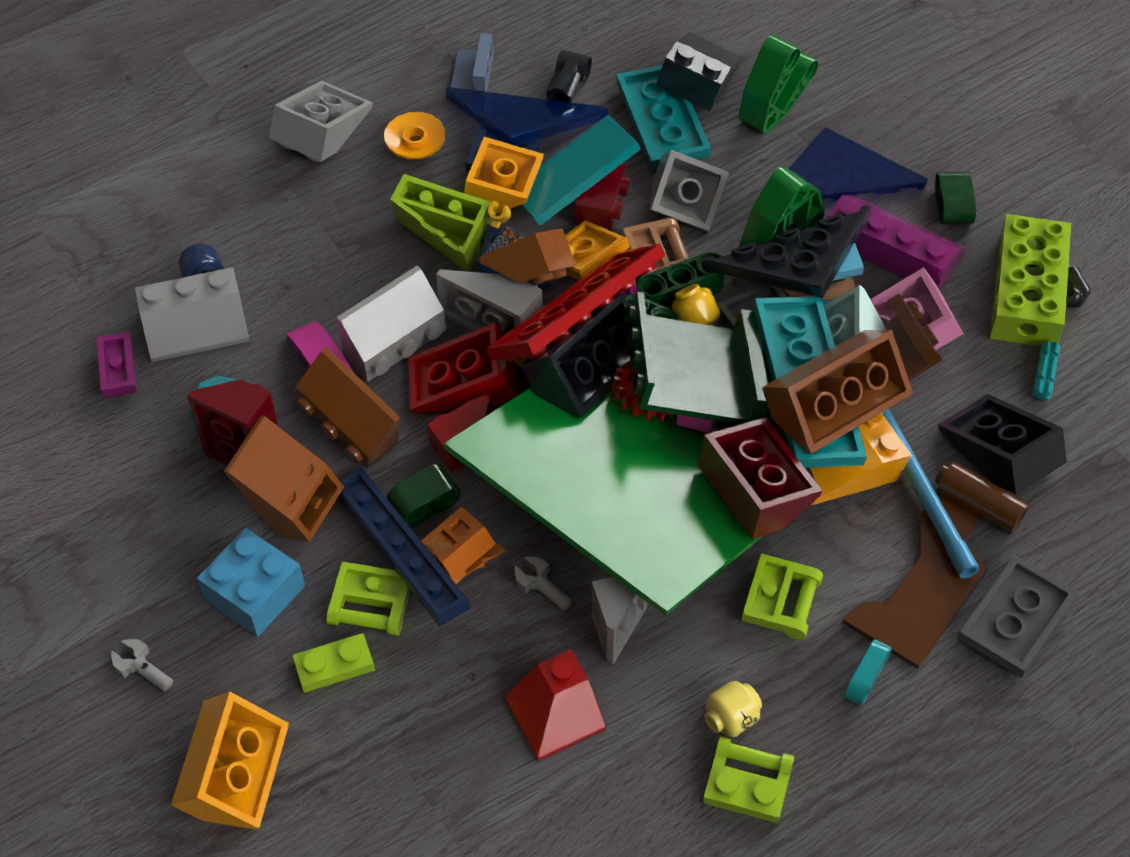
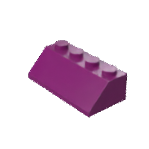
(900, 244)

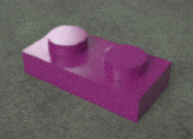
(116, 365)

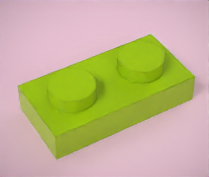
(333, 662)

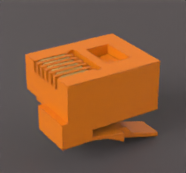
(461, 545)

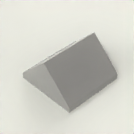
(615, 614)

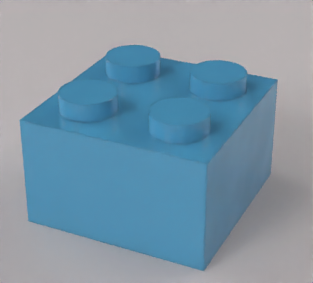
(251, 582)

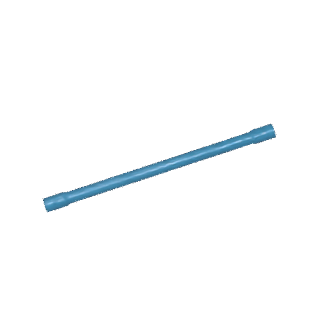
(955, 547)

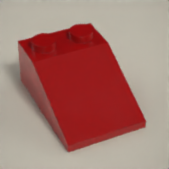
(459, 372)

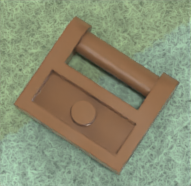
(649, 233)

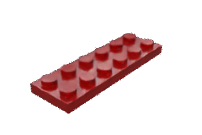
(575, 304)

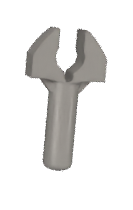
(540, 582)
(140, 664)

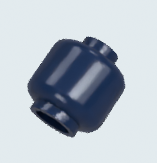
(199, 259)

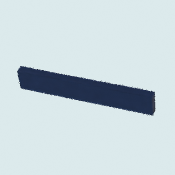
(402, 548)

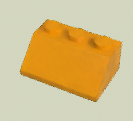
(230, 762)

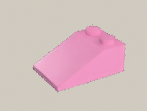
(929, 301)

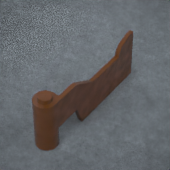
(932, 589)

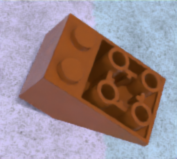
(284, 481)

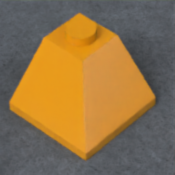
(503, 173)

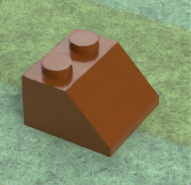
(533, 258)

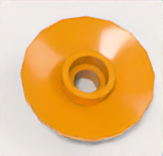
(414, 135)

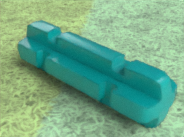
(1046, 370)

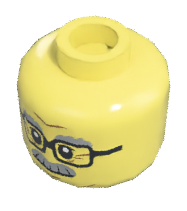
(732, 709)

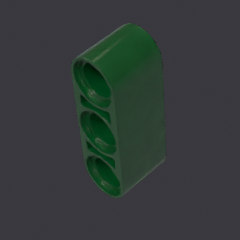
(664, 283)

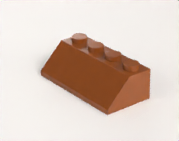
(839, 389)

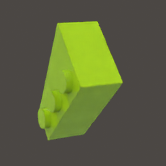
(442, 218)

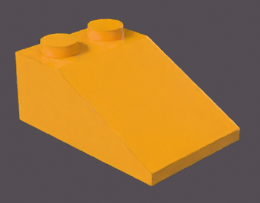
(883, 464)

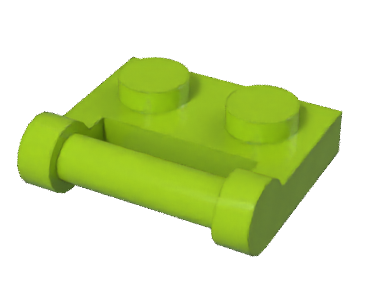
(369, 587)
(770, 593)
(747, 791)

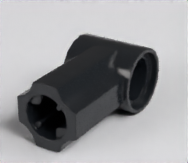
(569, 73)

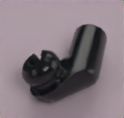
(1078, 290)

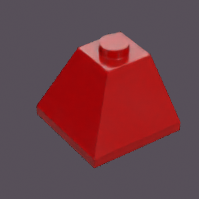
(555, 706)

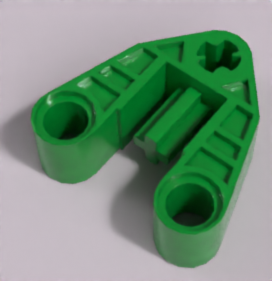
(775, 83)
(783, 201)

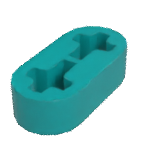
(867, 672)

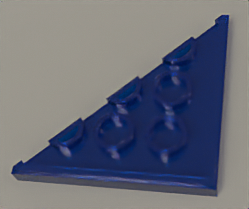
(521, 118)
(847, 168)

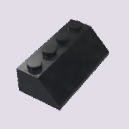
(583, 364)

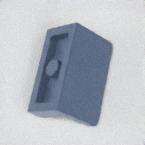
(474, 66)

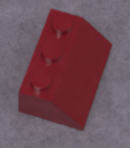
(228, 414)
(757, 476)

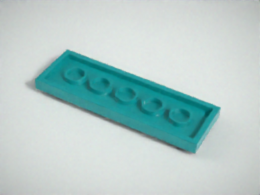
(791, 335)

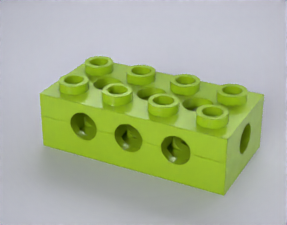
(1035, 315)

